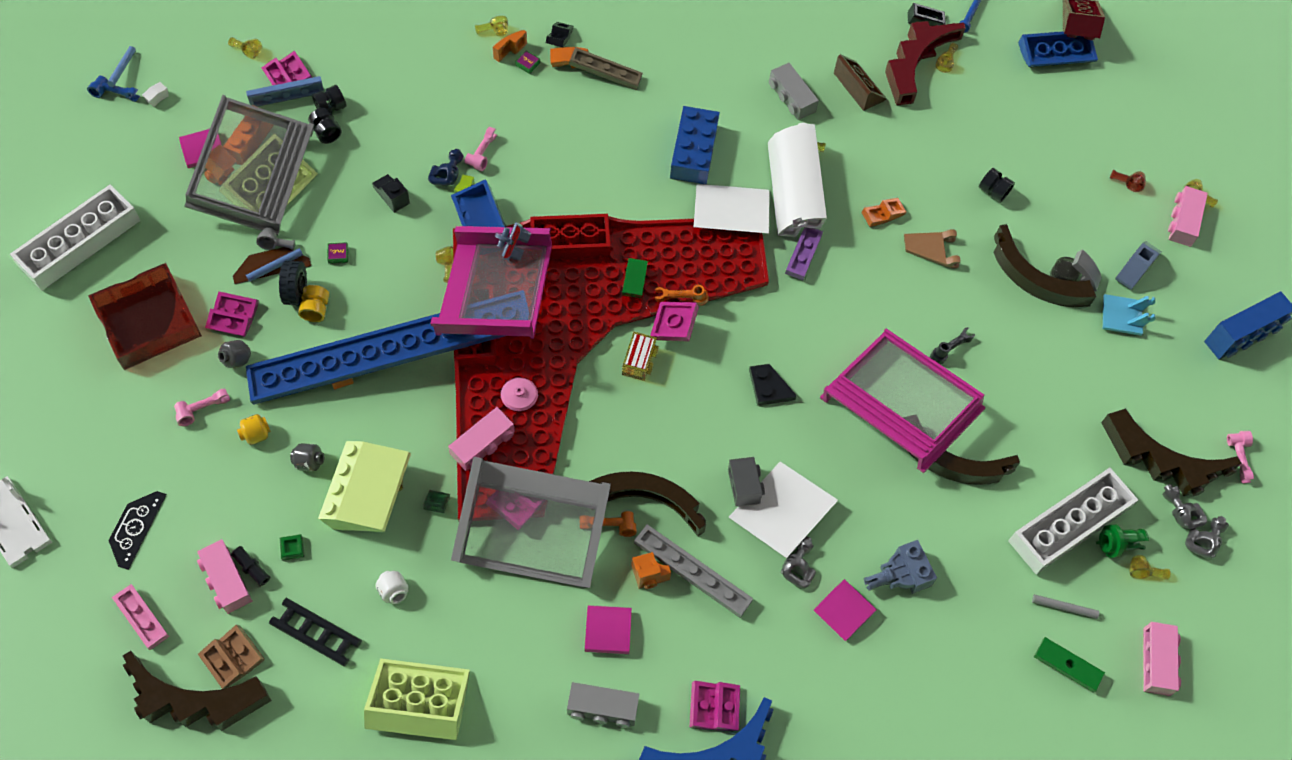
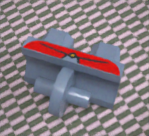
(510, 249)

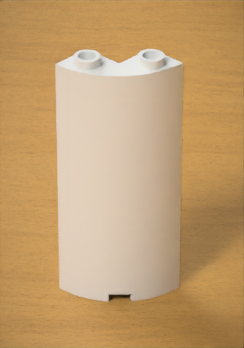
(796, 179)

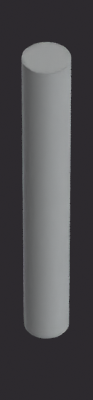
(1065, 606)

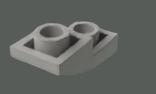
(1088, 268)

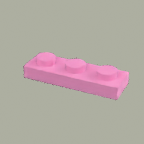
(140, 617)

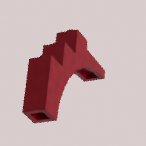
(901, 71)

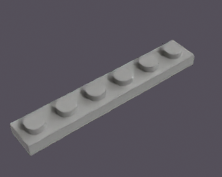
(693, 571)

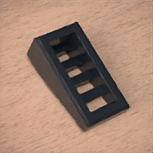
(921, 13)

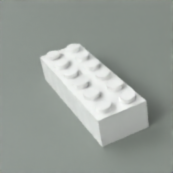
(75, 237)
(1072, 520)

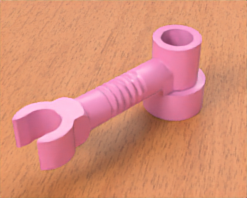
(477, 160)
(184, 412)
(1242, 440)

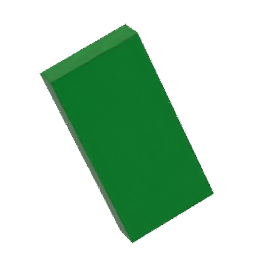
(634, 278)

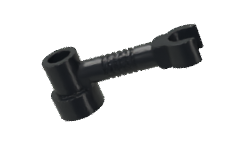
(941, 352)

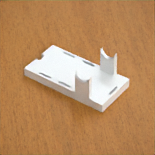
(17, 527)

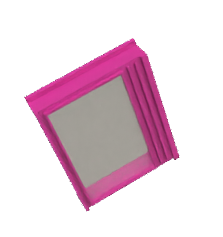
(490, 292)
(907, 397)

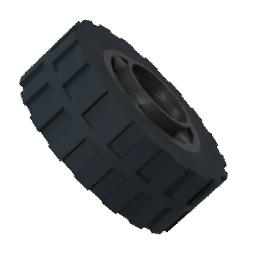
(292, 281)

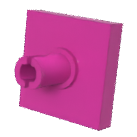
(674, 321)

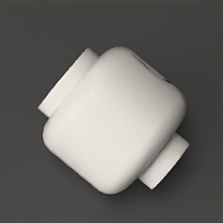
(392, 587)

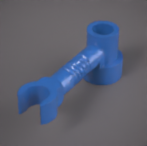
(100, 86)

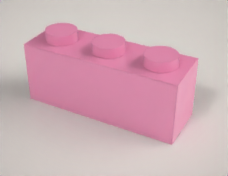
(1187, 216)
(482, 438)
(223, 577)
(1161, 658)

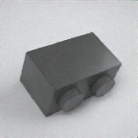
(745, 481)

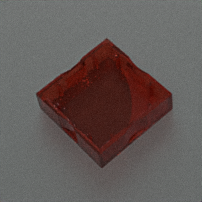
(144, 316)

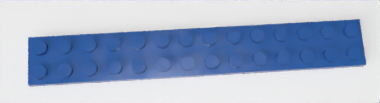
(352, 358)

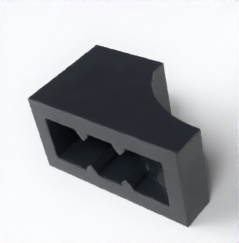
(392, 192)

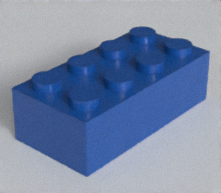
(694, 145)
(1250, 325)

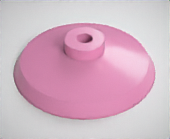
(519, 394)

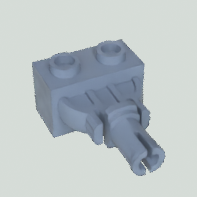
(905, 570)

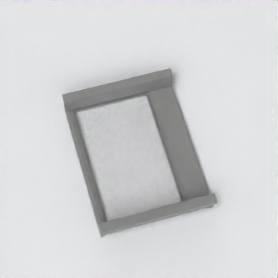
(248, 165)
(531, 523)

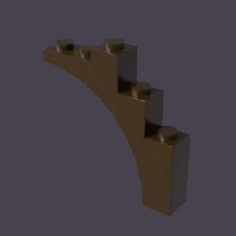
(1136, 446)
(188, 706)

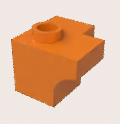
(649, 571)

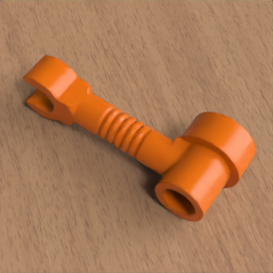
(701, 299)
(626, 523)

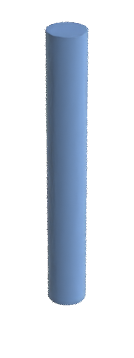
(121, 66)
(273, 265)

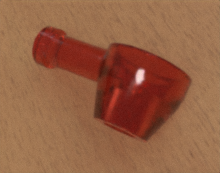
(1134, 182)

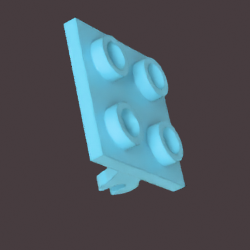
(1125, 314)

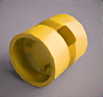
(313, 303)

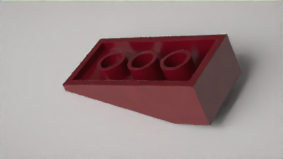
(1083, 19)

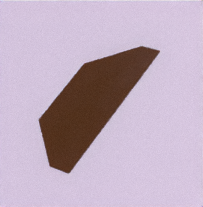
(261, 259)

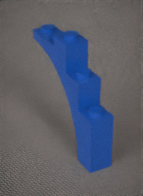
(740, 747)

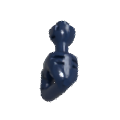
(446, 171)

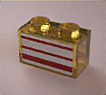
(639, 356)

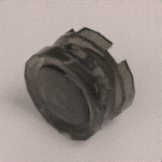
(1064, 270)

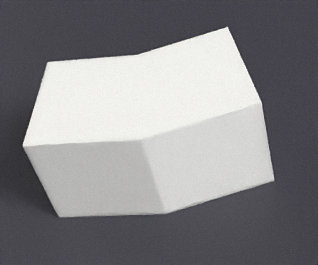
(156, 94)

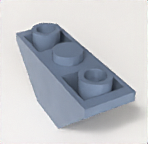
(1138, 265)

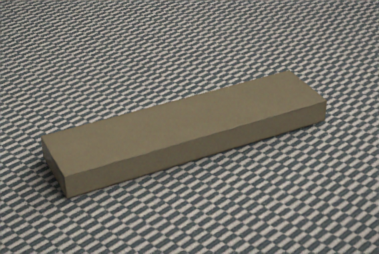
(605, 68)

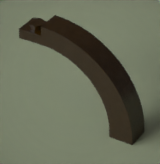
(1036, 282)
(972, 471)
(658, 489)

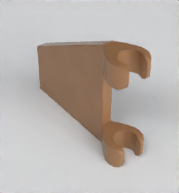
(931, 247)

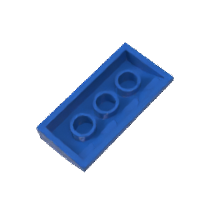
(1056, 49)

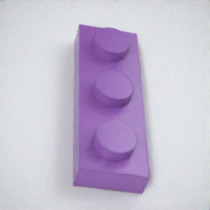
(804, 253)

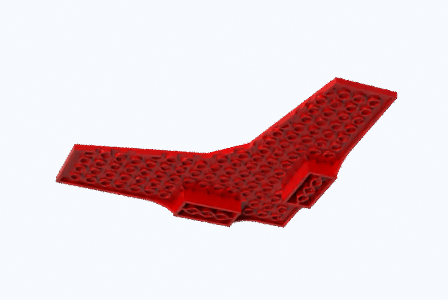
(581, 307)

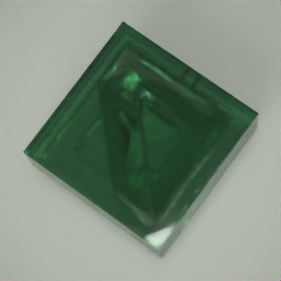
(436, 501)

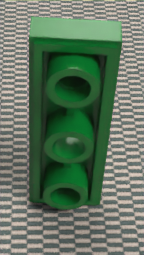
(1080, 671)

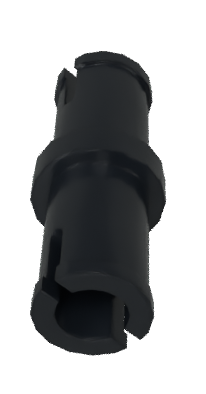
(250, 566)

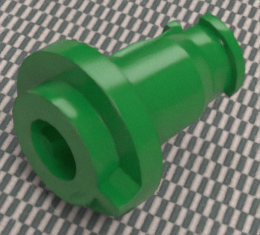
(1115, 540)

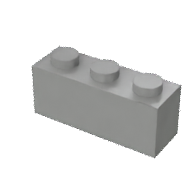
(793, 91)
(602, 705)

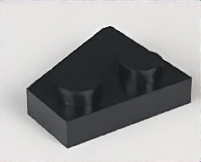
(769, 386)

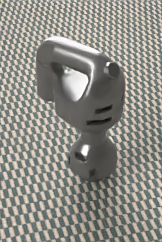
(1184, 512)
(1208, 540)
(797, 564)

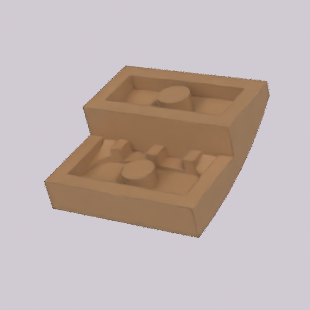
(231, 657)

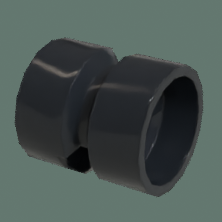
(335, 98)
(325, 125)
(996, 184)

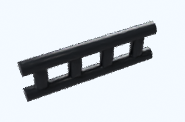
(317, 645)

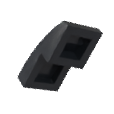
(559, 34)

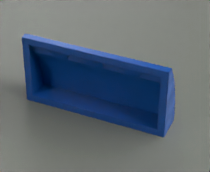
(478, 206)

